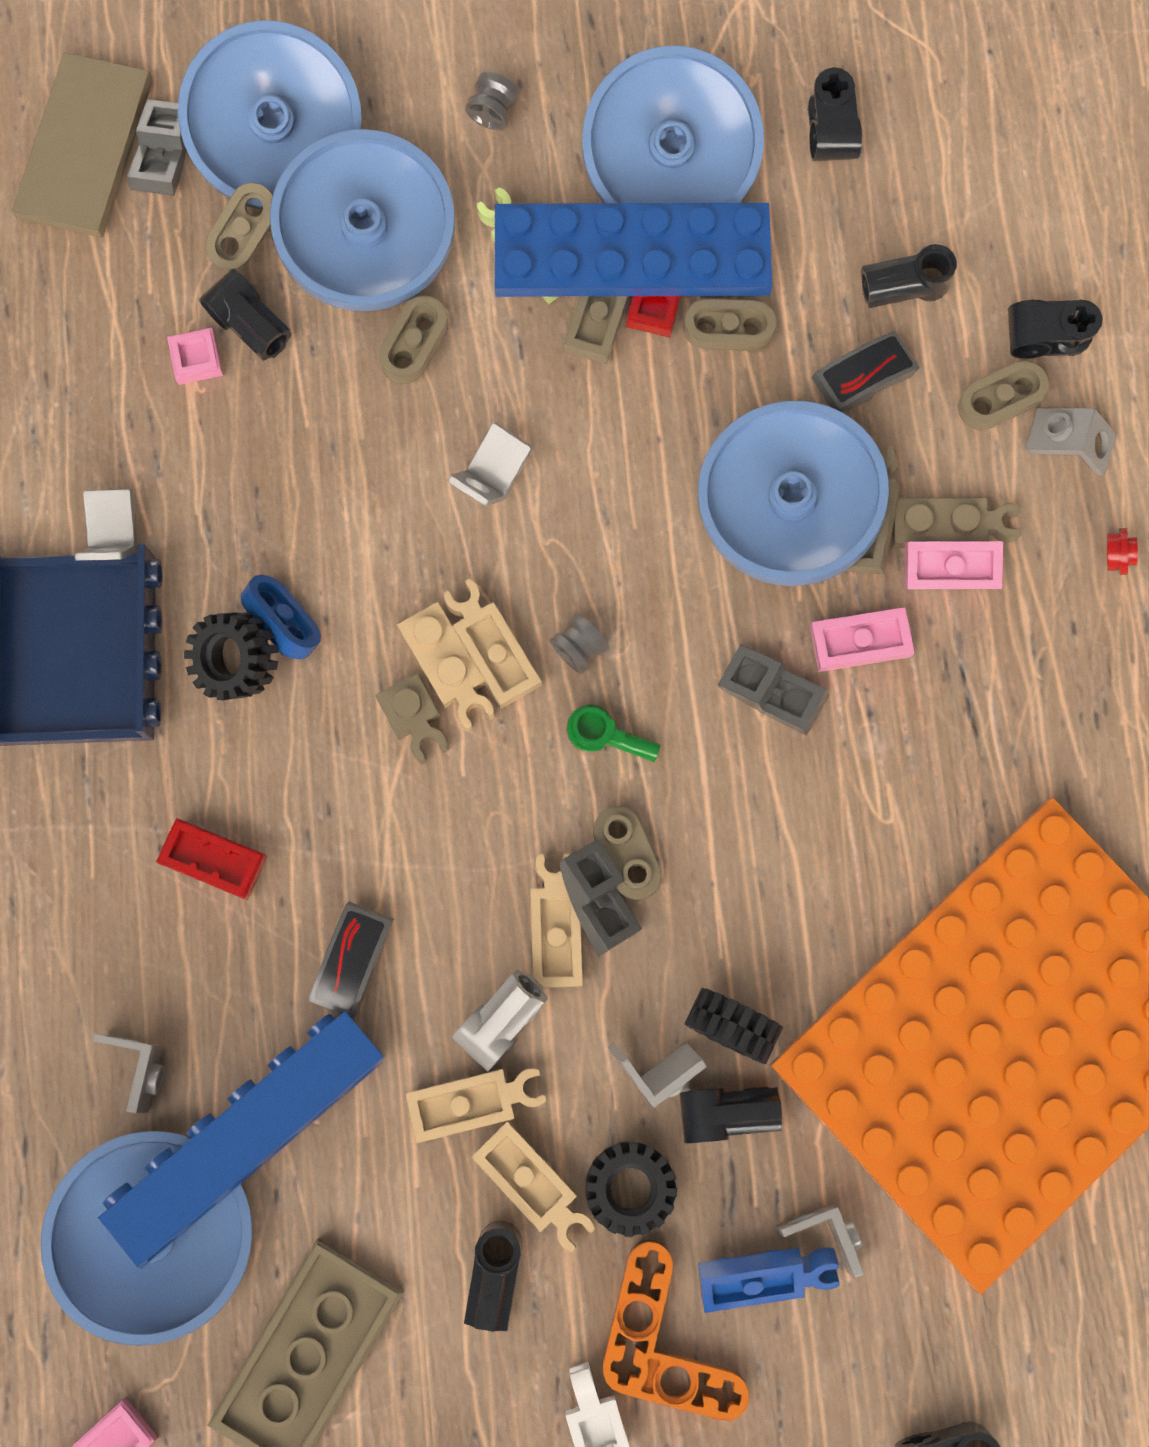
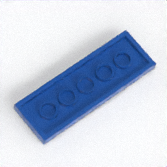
(632, 249)

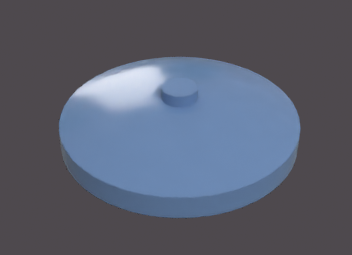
(260, 101)
(672, 130)
(362, 220)
(793, 493)
(100, 1282)

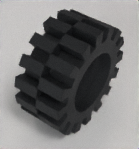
(208, 655)
(733, 1025)
(662, 1190)

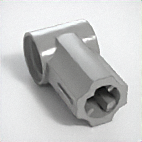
(494, 1027)

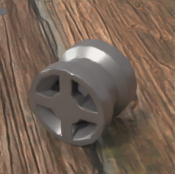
(492, 100)
(579, 643)

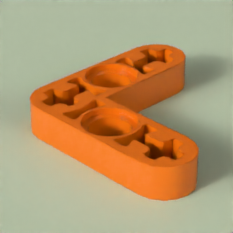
(654, 1361)

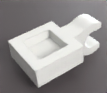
(595, 1420)

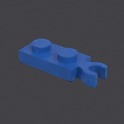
(765, 1277)

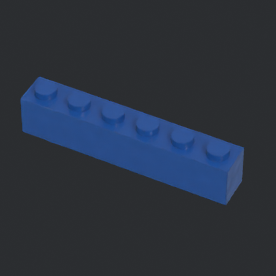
(240, 1140)

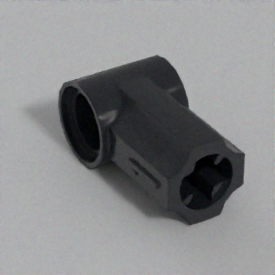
(904, 277)
(237, 306)
(718, 1114)
(493, 1281)

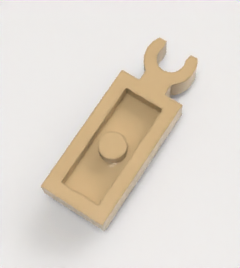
(493, 648)
(445, 662)
(554, 932)
(468, 1104)
(530, 1183)

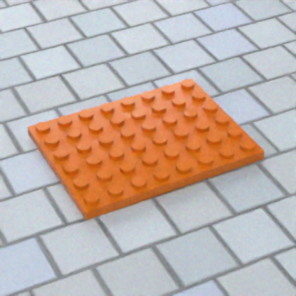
(994, 1047)

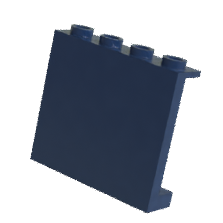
(79, 649)

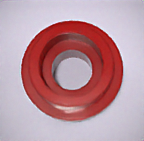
(1121, 551)

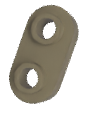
(239, 224)
(728, 321)
(411, 342)
(1000, 396)
(629, 852)

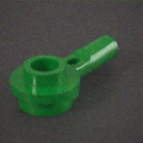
(592, 729)

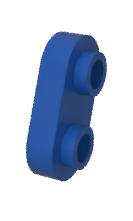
(290, 624)

